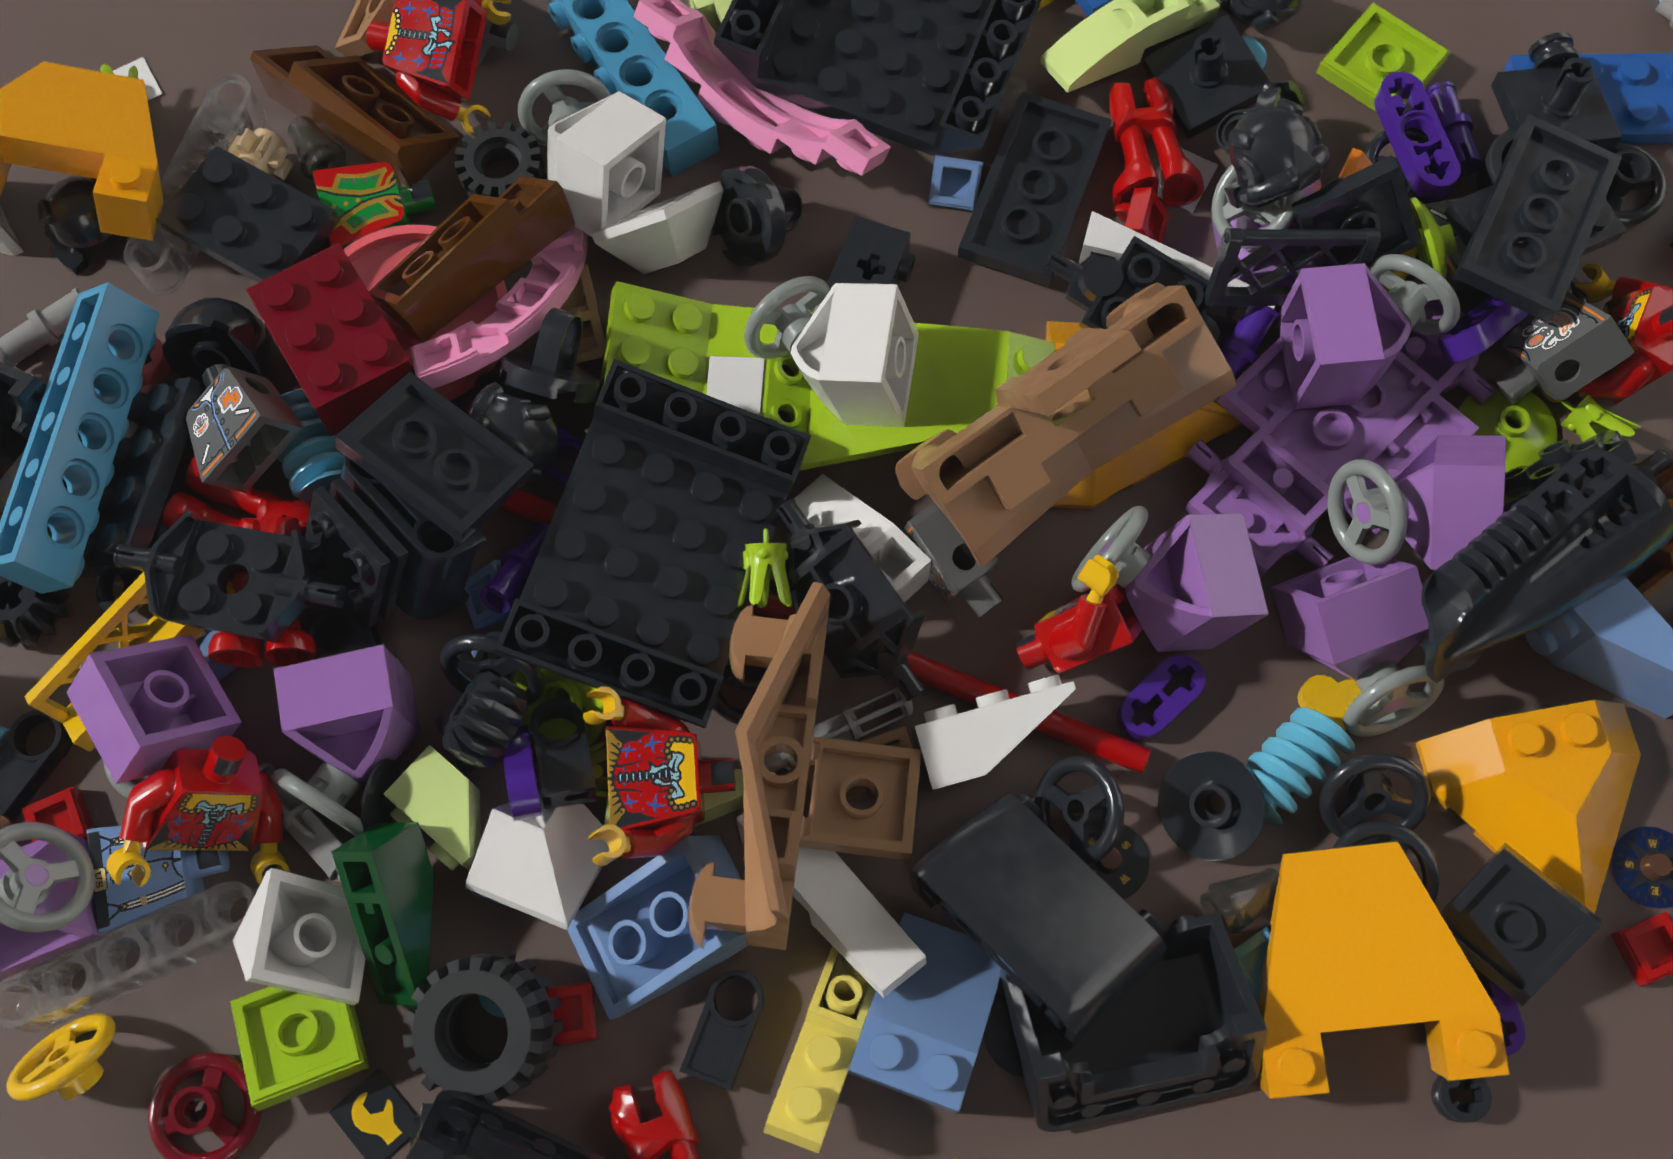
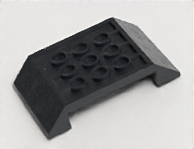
(898, 67)
(651, 544)

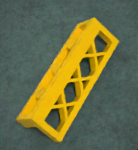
(102, 632)

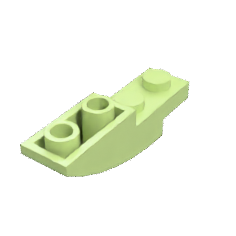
(1119, 35)

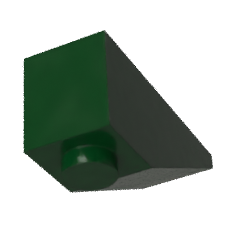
(390, 902)

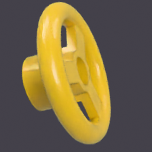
(67, 1065)

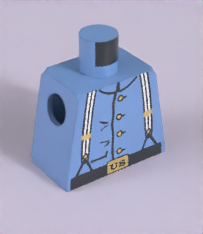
(172, 879)

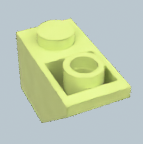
(442, 804)

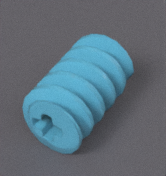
(312, 454)
(1297, 755)

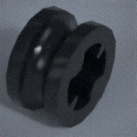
(1552, 50)
(1471, 1111)

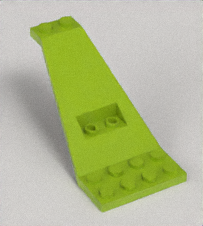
(949, 385)

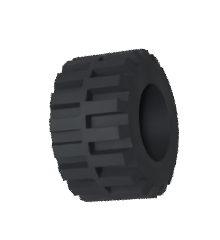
(439, 1034)

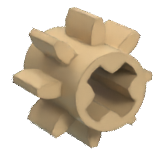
(263, 150)

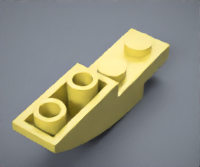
(821, 1056)

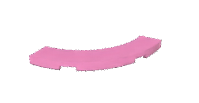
(516, 319)

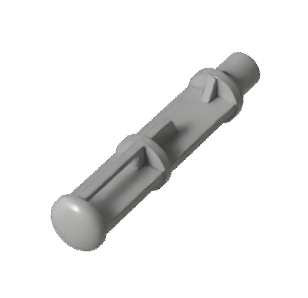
(845, 727)
(307, 828)

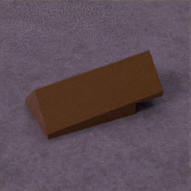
(356, 107)
(472, 254)

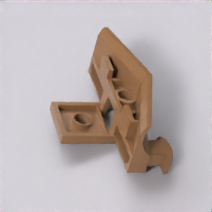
(1070, 418)
(774, 826)

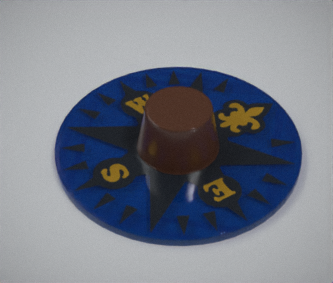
(1645, 866)

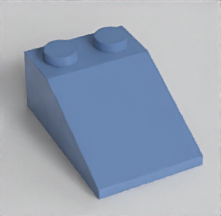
(1615, 645)
(639, 931)
(933, 1023)

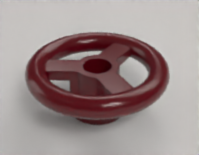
(183, 1105)

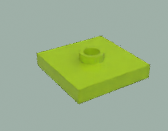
(1376, 48)
(295, 1043)

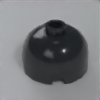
(213, 334)

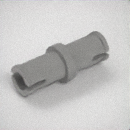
(39, 330)

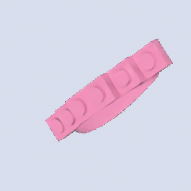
(735, 101)

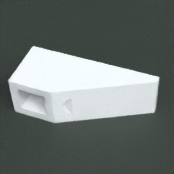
(891, 549)
(977, 740)

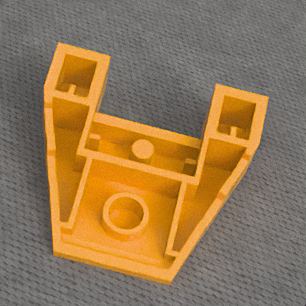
(86, 128)
(1361, 950)

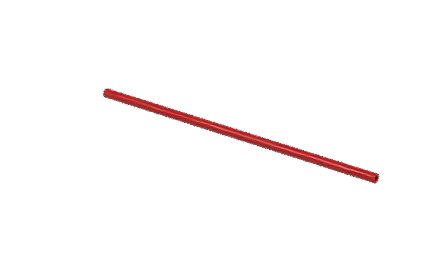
(927, 670)

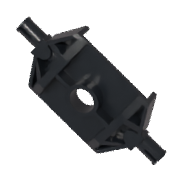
(197, 557)
(878, 625)

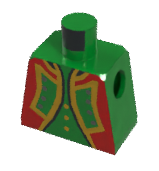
(369, 199)

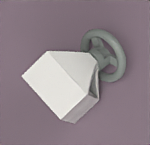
(598, 151)
(851, 349)

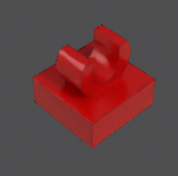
(1145, 214)

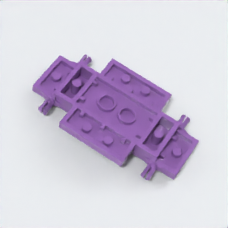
(1289, 461)

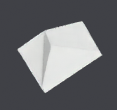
(663, 231)
(538, 862)
(301, 939)

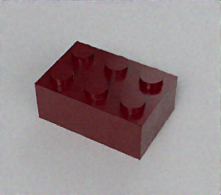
(331, 335)

